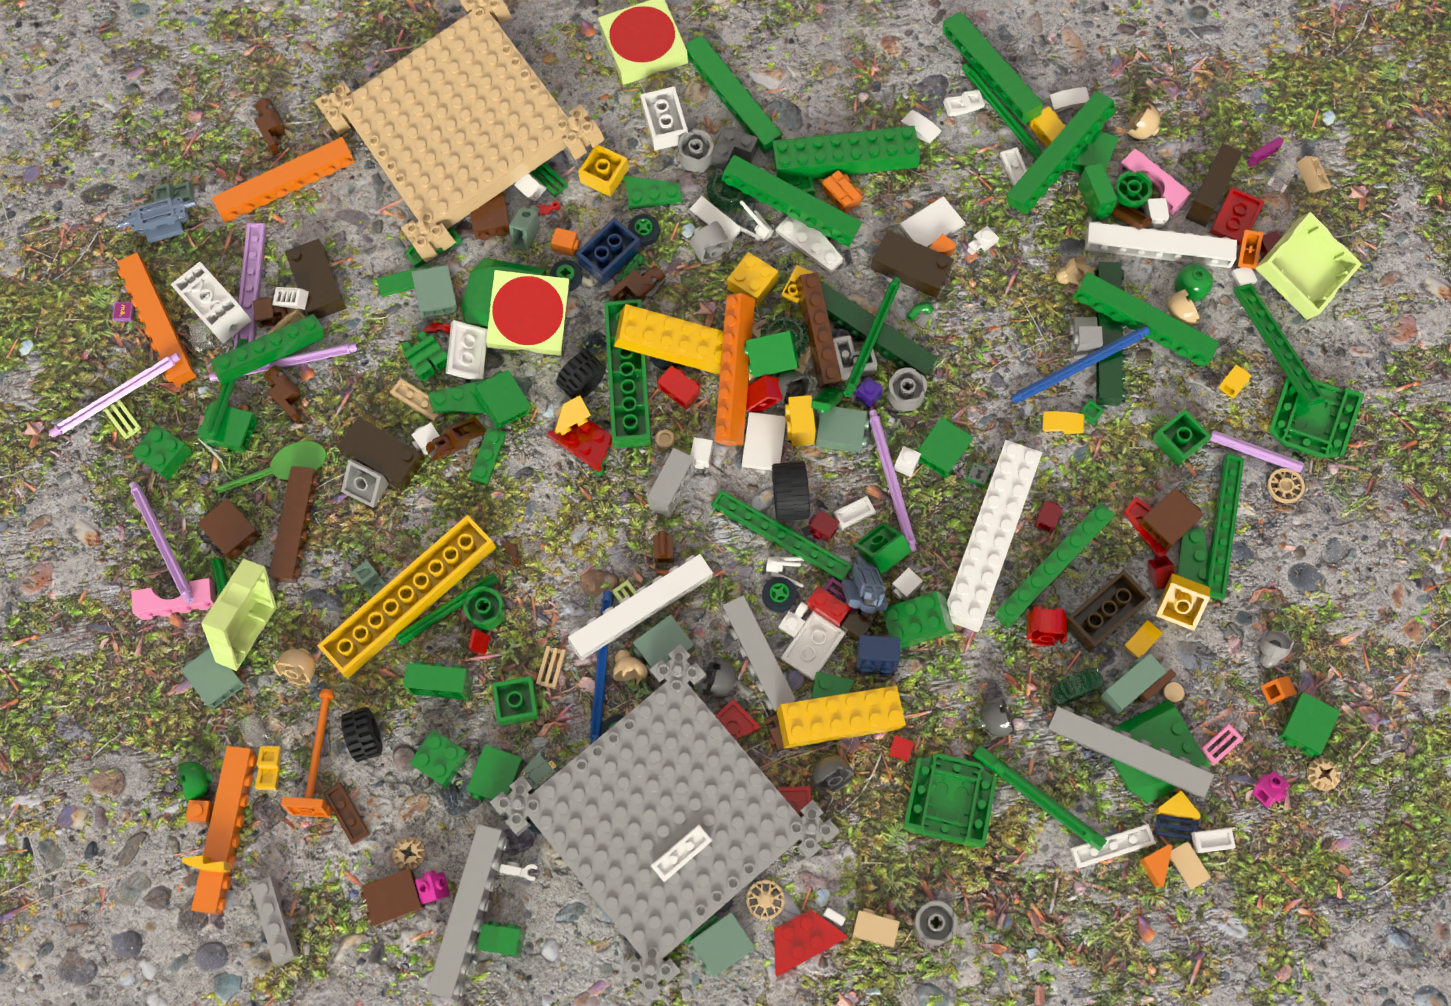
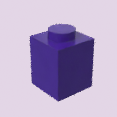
(869, 392)

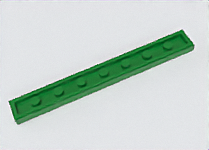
(1279, 345)
(1224, 526)
(781, 535)

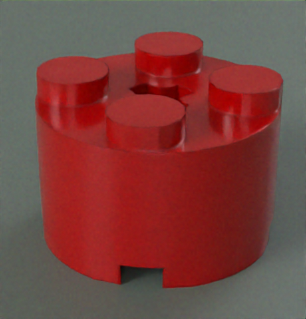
(1046, 626)

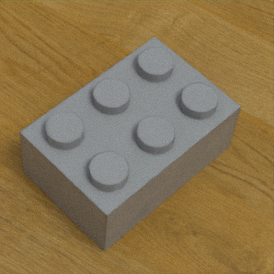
(670, 482)

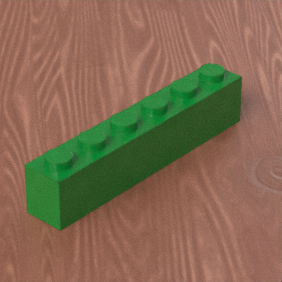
(267, 349)

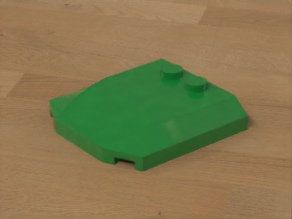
(479, 288)
(1316, 429)
(1163, 729)
(950, 800)

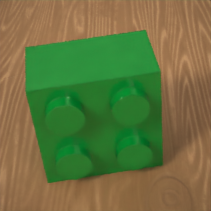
(1181, 437)
(162, 452)
(516, 701)
(439, 758)

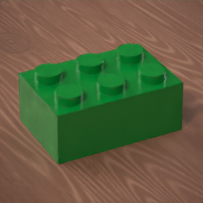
(919, 619)
(438, 680)

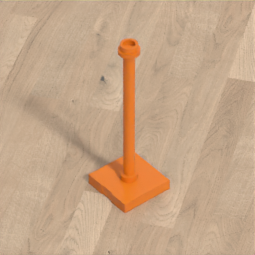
(308, 806)

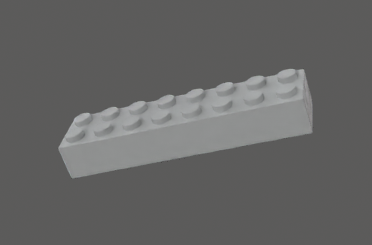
(468, 913)

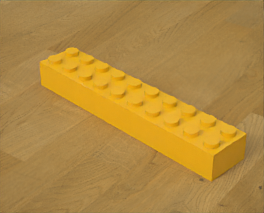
(407, 596)

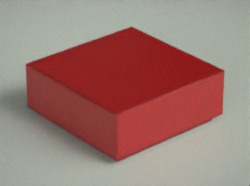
(901, 748)

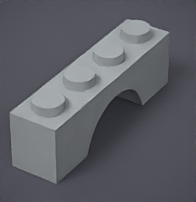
(278, 936)

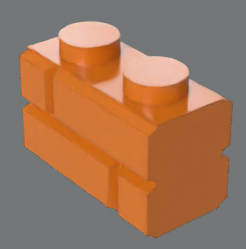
(842, 192)

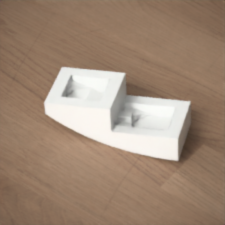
(1069, 98)
(964, 104)
(924, 127)

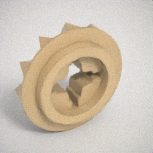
(1314, 772)
(413, 861)

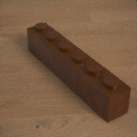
(819, 330)
(294, 524)

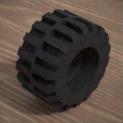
(581, 375)
(361, 734)

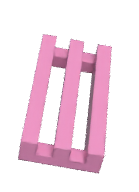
(1208, 755)

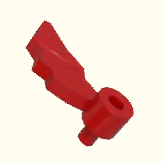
(544, 209)
(435, 327)

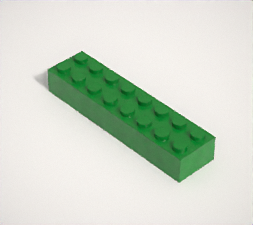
(846, 152)
(626, 385)

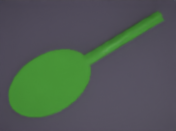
(299, 454)

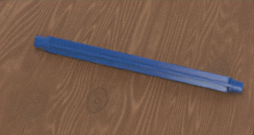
(1080, 364)
(600, 678)

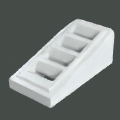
(300, 300)

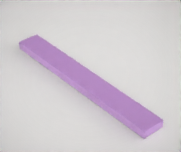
(251, 276)

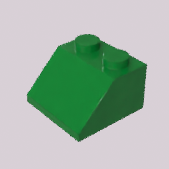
(883, 547)

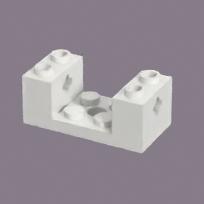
(211, 302)

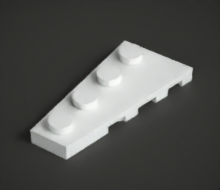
(811, 243)

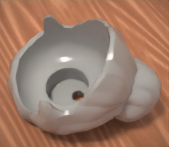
(1274, 647)

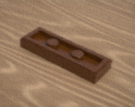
(346, 813)

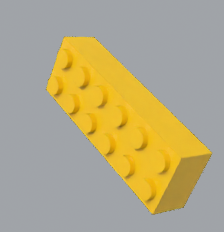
(669, 339)
(840, 716)

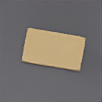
(1313, 174)
(1189, 865)

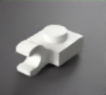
(983, 239)
(792, 622)
(513, 869)

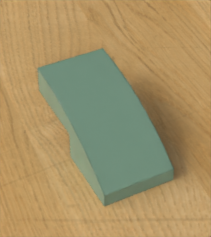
(182, 190)
(369, 578)

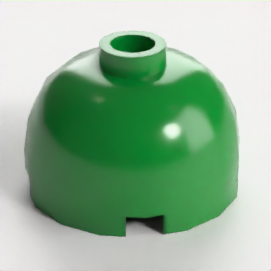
(1133, 189)
(1195, 280)
(194, 780)

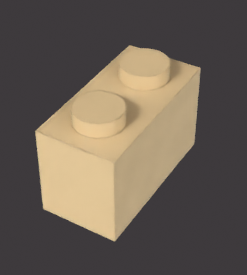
(876, 928)

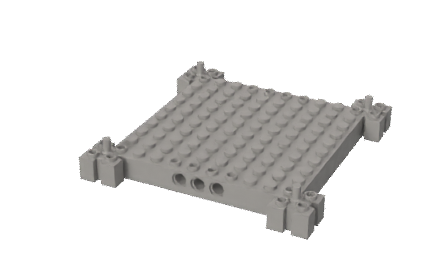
(643, 793)

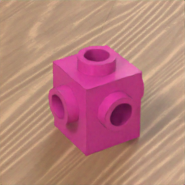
(1271, 789)
(432, 887)

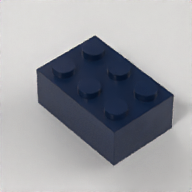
(608, 251)
(877, 655)

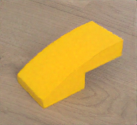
(1063, 421)
(1143, 639)
(268, 767)
(203, 863)

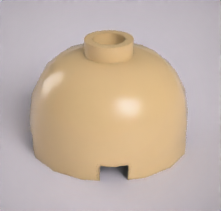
(1144, 122)
(1182, 308)
(296, 665)

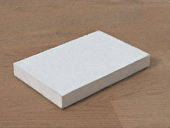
(932, 222)
(466, 351)
(763, 441)
(813, 645)

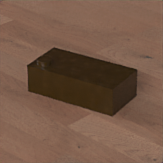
(1214, 185)
(912, 264)
(314, 274)
(381, 453)
(1106, 611)

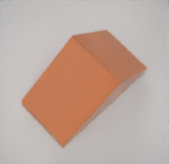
(1249, 249)
(1157, 865)

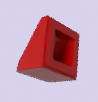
(478, 642)

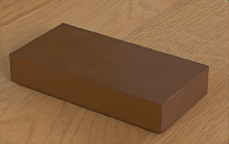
(1132, 217)
(1157, 686)

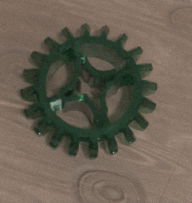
(725, 197)
(785, 324)
(1076, 686)

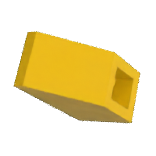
(790, 291)
(570, 414)

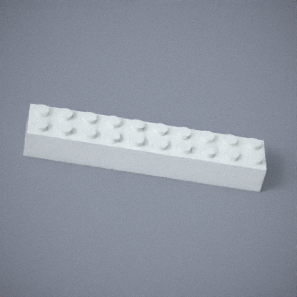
(992, 535)

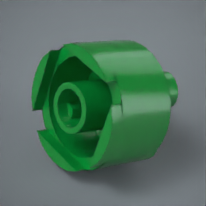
(474, 605)

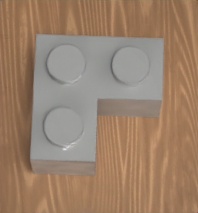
(1085, 336)
(847, 358)

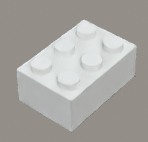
(663, 117)

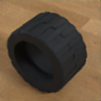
(790, 491)

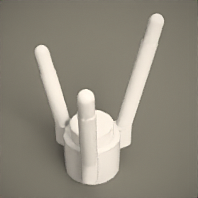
(763, 230)
(777, 563)

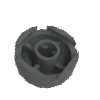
(792, 384)
(720, 678)
(997, 717)
(831, 772)

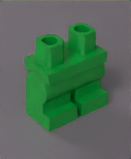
(423, 353)

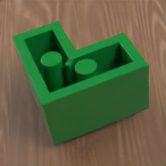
(501, 939)

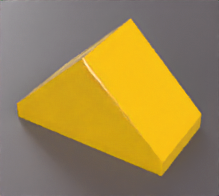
(1179, 807)

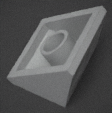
(363, 483)

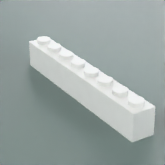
(1160, 244)
(640, 606)

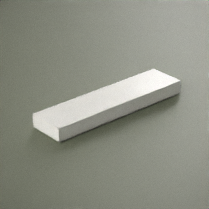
(1115, 846)

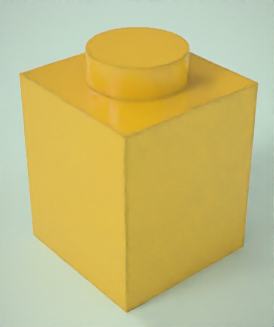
(1235, 381)

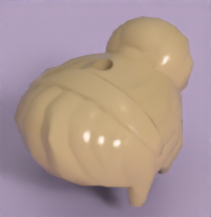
(1074, 271)
(628, 667)

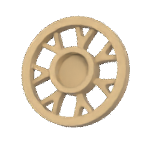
(1285, 485)
(765, 899)

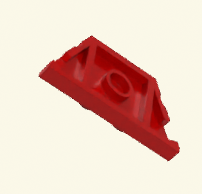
(585, 442)
(803, 939)

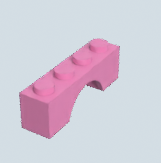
(1175, 193)
(148, 602)

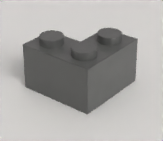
(733, 143)

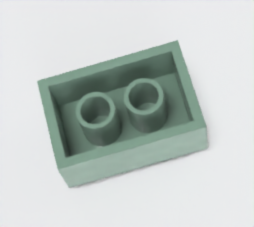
(1131, 684)

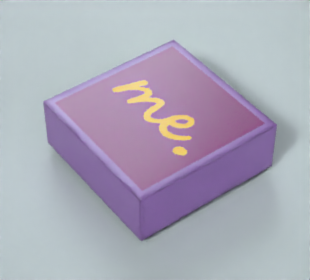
(123, 312)

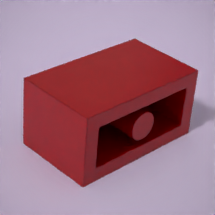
(679, 387)
(763, 394)
(828, 606)

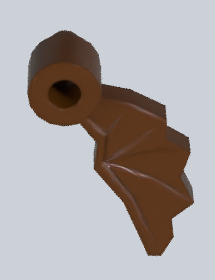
(513, 551)

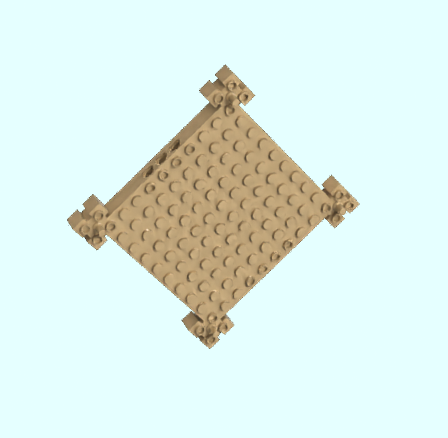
(458, 122)

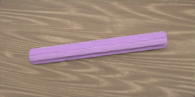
(1256, 451)

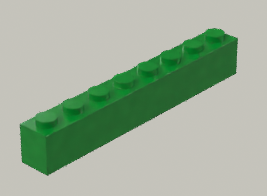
(992, 68)
(732, 93)
(1061, 152)
(791, 201)
(1137, 314)
(1054, 565)

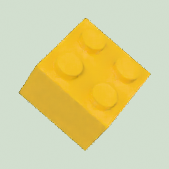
(603, 170)
(752, 278)
(800, 420)
(1183, 601)

